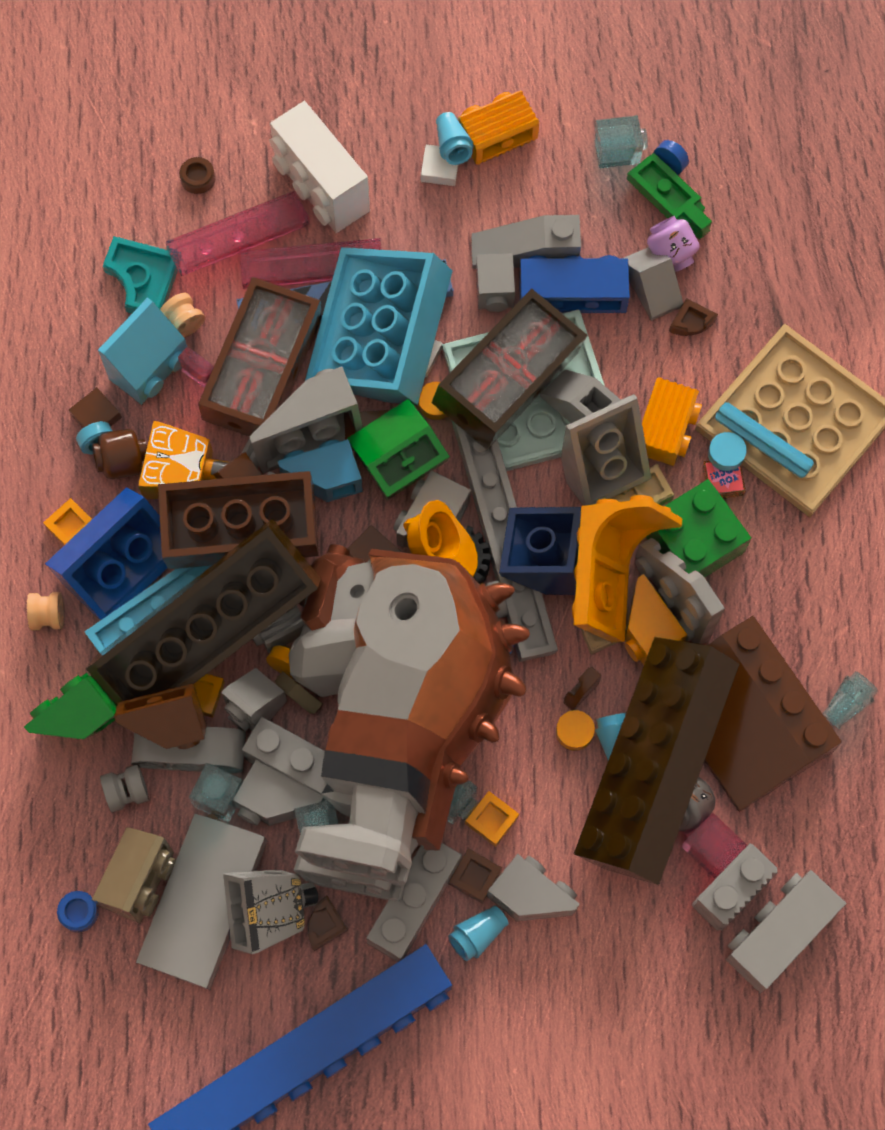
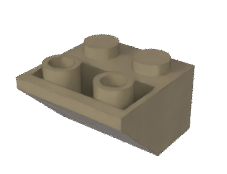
(135, 875)

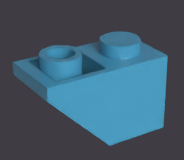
(331, 468)

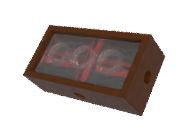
(260, 357)

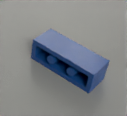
(578, 282)

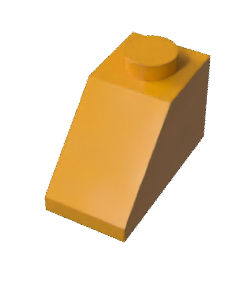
(649, 619)

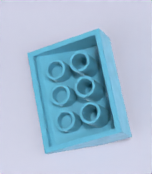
(382, 321)

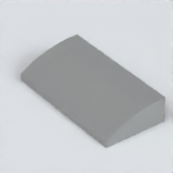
(192, 916)

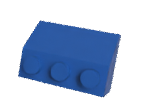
(112, 555)

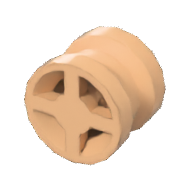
(182, 314)
(45, 611)

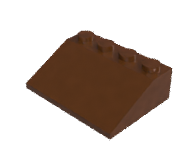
(768, 721)

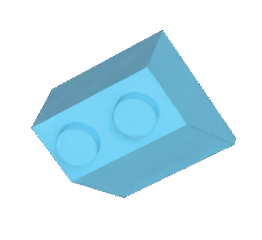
(143, 352)

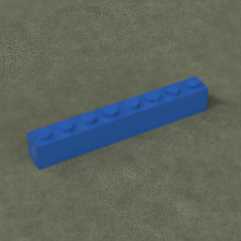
(314, 1048)

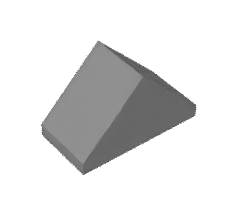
(654, 282)

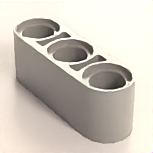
(219, 748)

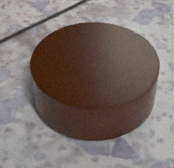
(197, 175)

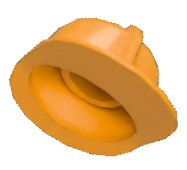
(441, 535)

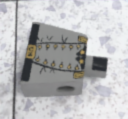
(265, 907)

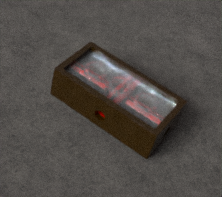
(508, 369)

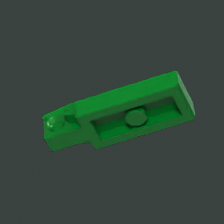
(669, 193)

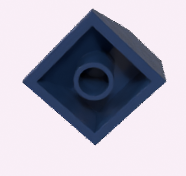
(542, 548)

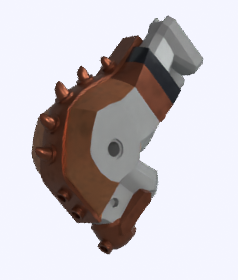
(417, 689)

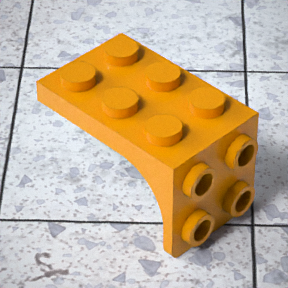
(606, 544)

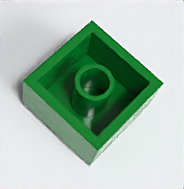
(708, 533)

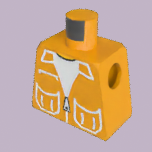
(174, 458)

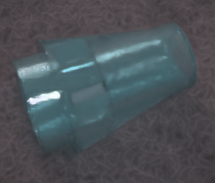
(850, 699)

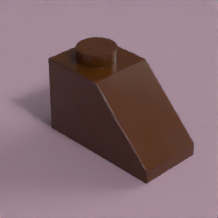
(165, 717)

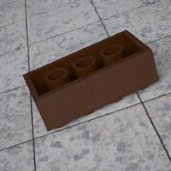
(214, 516)

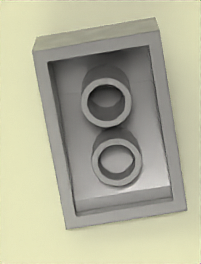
(307, 419)
(606, 452)

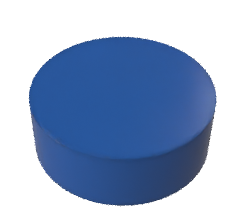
(672, 155)
(77, 911)

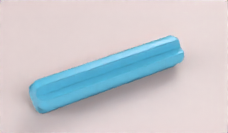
(764, 440)

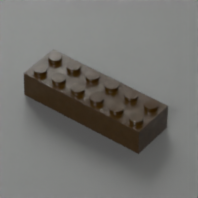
(207, 618)
(657, 759)

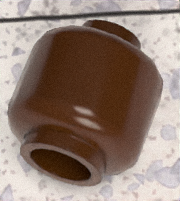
(119, 454)

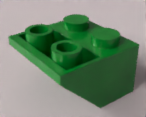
(398, 449)
(77, 714)

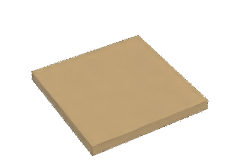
(809, 405)

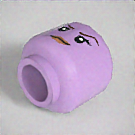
(675, 240)

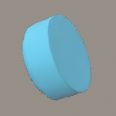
(90, 435)
(727, 451)

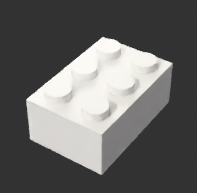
(319, 167)

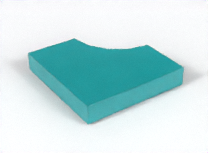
(141, 270)

